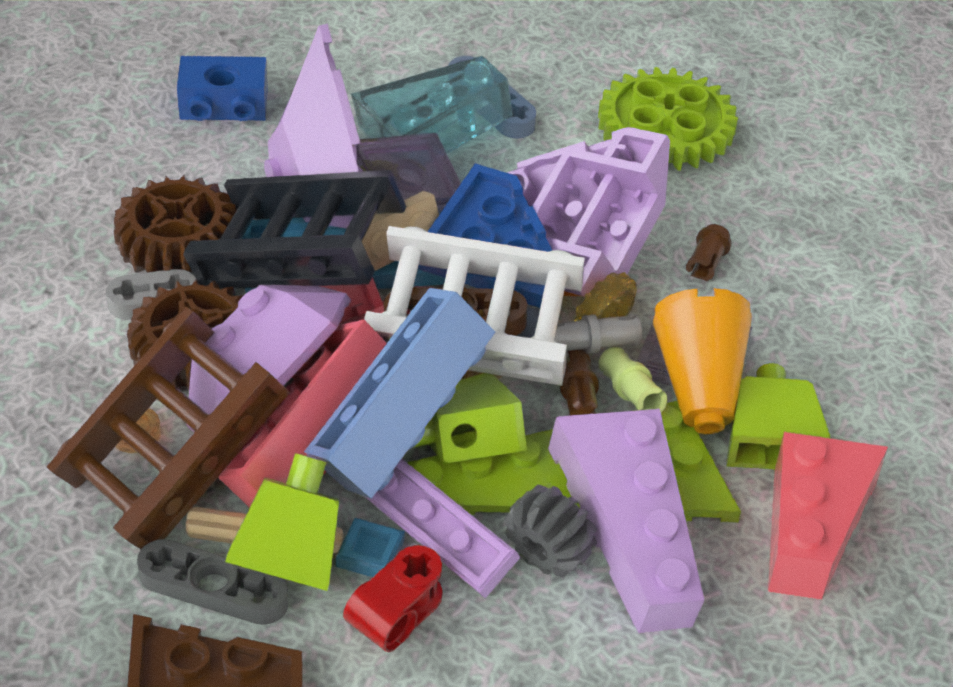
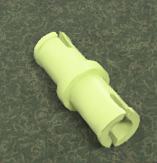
(631, 380)

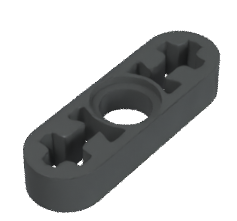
(200, 563)

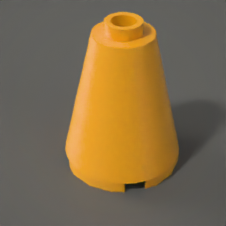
(704, 353)

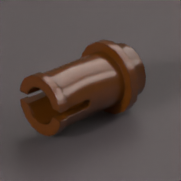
(711, 245)

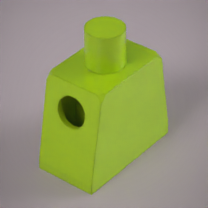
(766, 410)
(477, 422)
(290, 527)

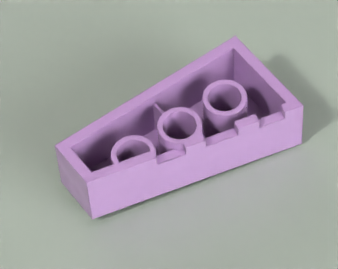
(628, 485)

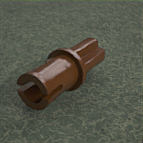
(580, 384)

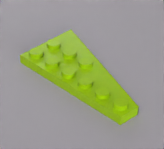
(500, 480)

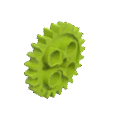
(673, 105)

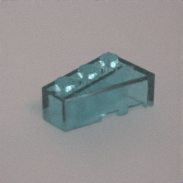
(448, 101)

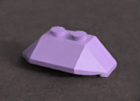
(271, 327)

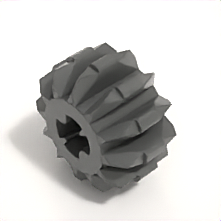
(550, 530)

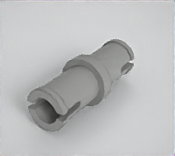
(596, 333)

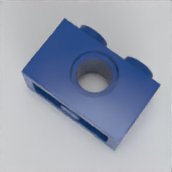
(222, 88)

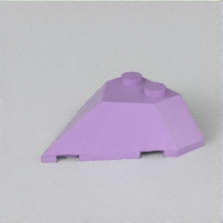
(317, 124)
(599, 198)

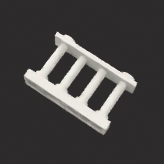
(505, 355)

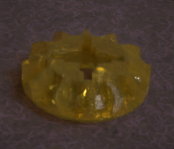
(609, 298)

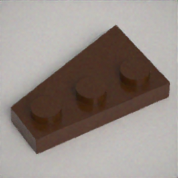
(190, 660)

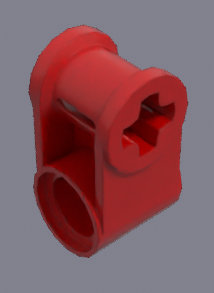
(397, 597)

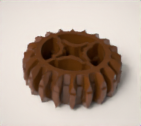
(164, 217)
(156, 312)

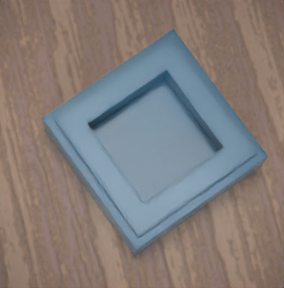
(369, 547)

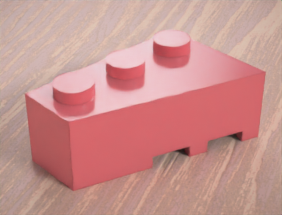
(816, 507)

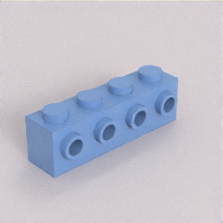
(401, 392)

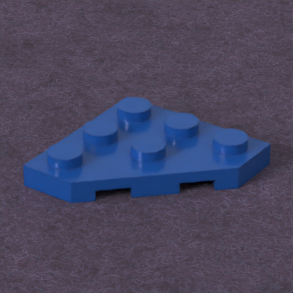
(492, 210)

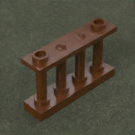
(200, 460)

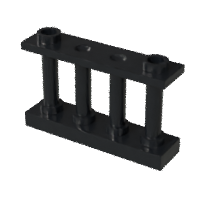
(301, 260)

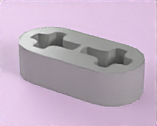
(141, 286)

